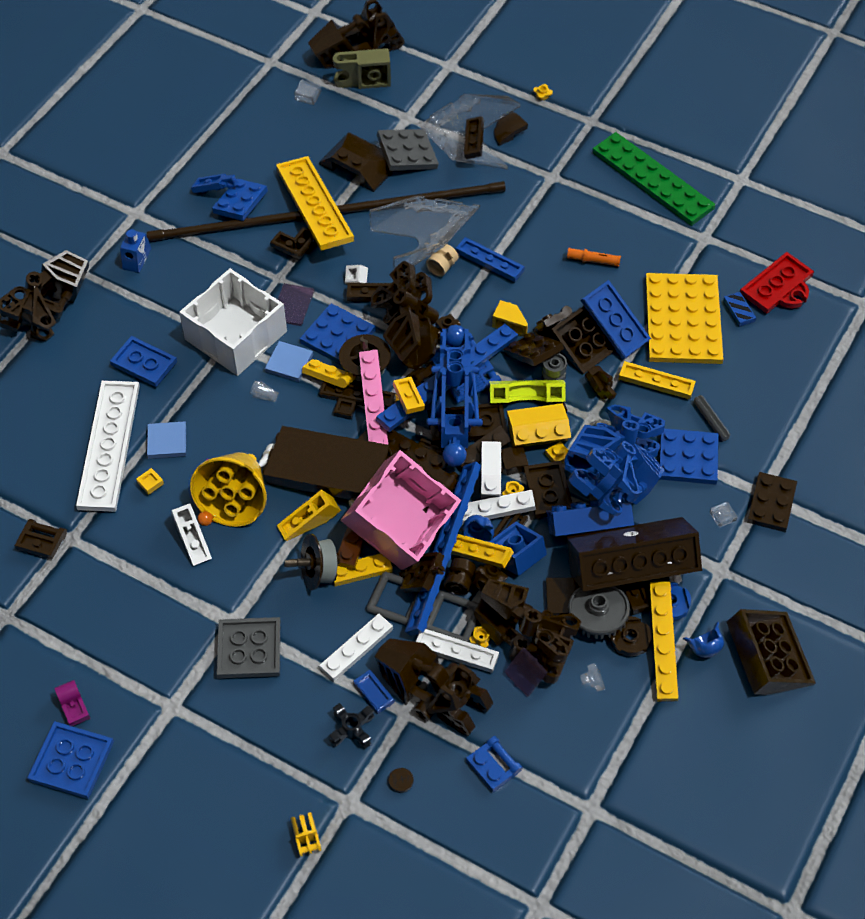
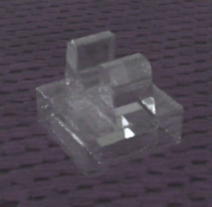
(593, 678)

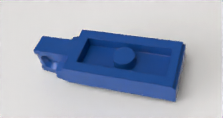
(214, 182)

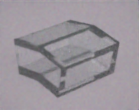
(307, 92)

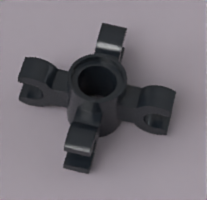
(352, 733)

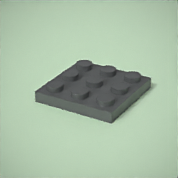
(407, 149)
(249, 647)

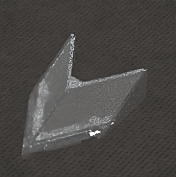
(449, 125)
(425, 219)

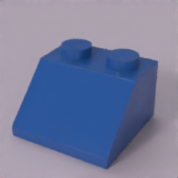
(526, 545)

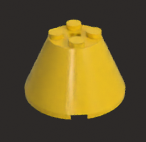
(230, 489)

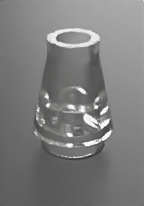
(263, 391)

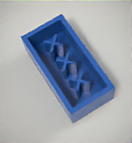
(586, 518)

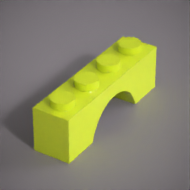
(527, 390)

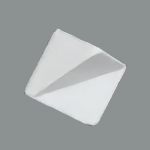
(356, 274)

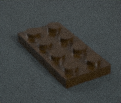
(490, 413)

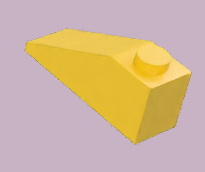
(310, 515)

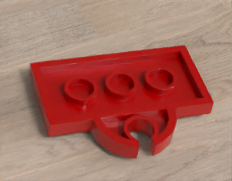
(779, 284)

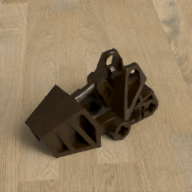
(371, 24)
(58, 279)
(409, 317)
(499, 613)
(402, 663)

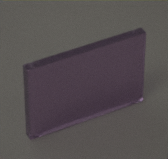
(296, 302)

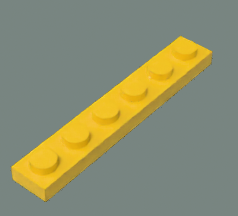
(663, 641)

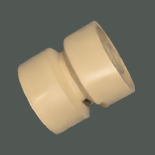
(442, 260)

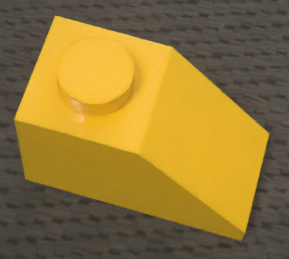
(511, 315)

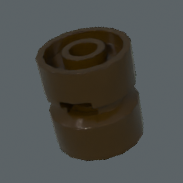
(459, 576)

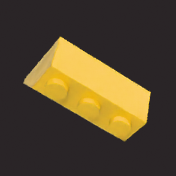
(538, 425)

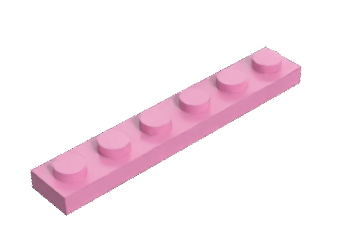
(372, 395)

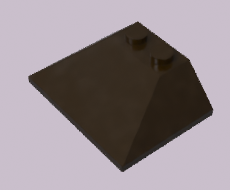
(360, 158)

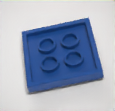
(333, 330)
(689, 456)
(70, 760)

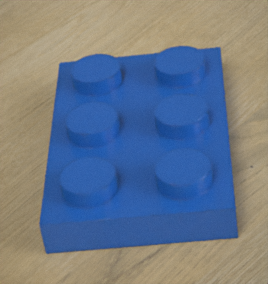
(240, 200)
(143, 361)

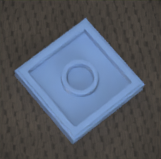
(288, 361)
(166, 440)

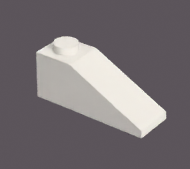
(491, 470)
(191, 534)

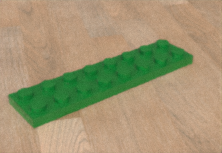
(654, 178)

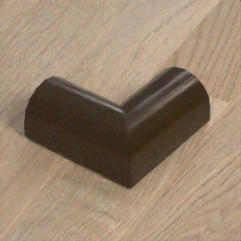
(293, 246)

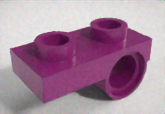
(72, 703)

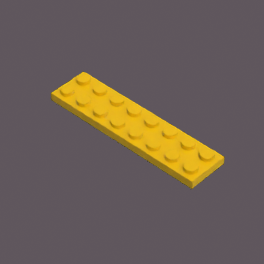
(315, 203)

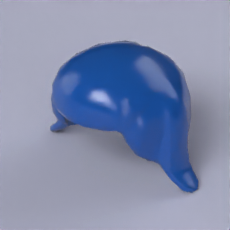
(478, 528)
(707, 644)

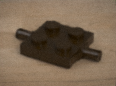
(421, 575)

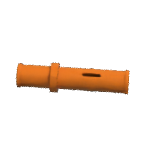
(595, 257)

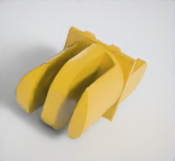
(306, 836)

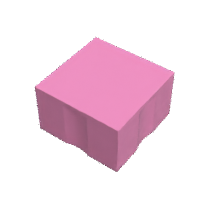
(392, 513)

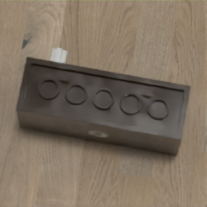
(634, 554)

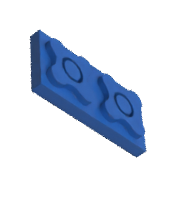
(615, 319)

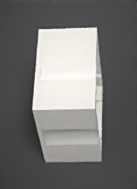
(233, 321)

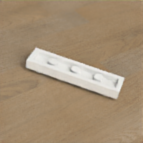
(502, 505)
(356, 647)
(459, 650)

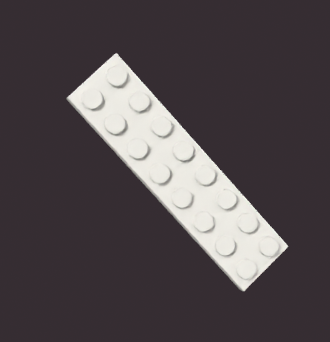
(108, 446)

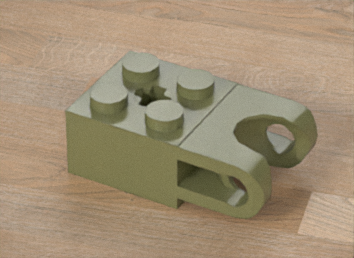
(363, 69)

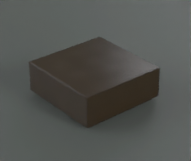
(345, 408)

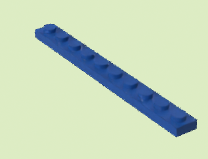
(479, 354)
(445, 542)

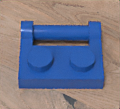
(488, 768)

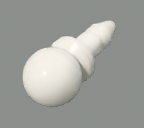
(265, 458)

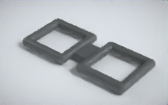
(386, 576)

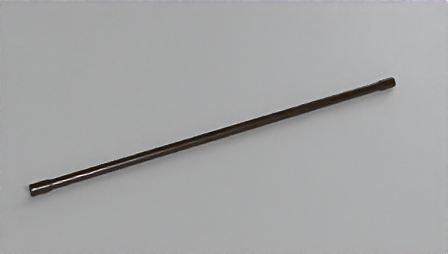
(156, 235)

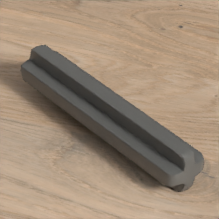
(712, 418)

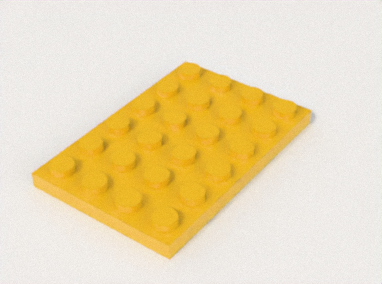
(683, 318)

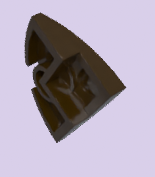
(508, 127)

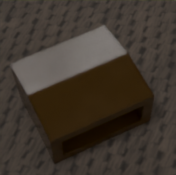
(514, 459)

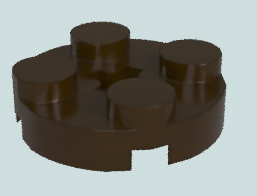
(421, 373)
(633, 647)

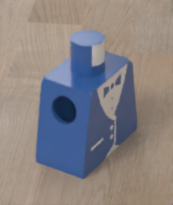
(134, 251)

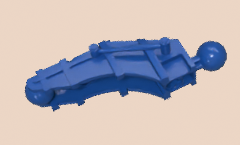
(455, 371)

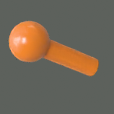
(205, 518)

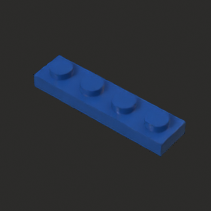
(490, 259)

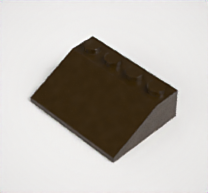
(582, 340)
(769, 651)

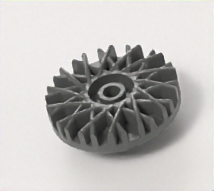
(600, 610)

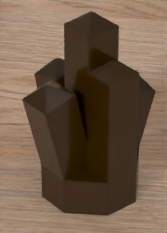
(600, 382)

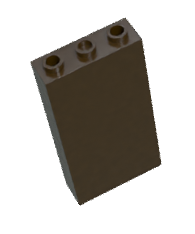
(323, 462)

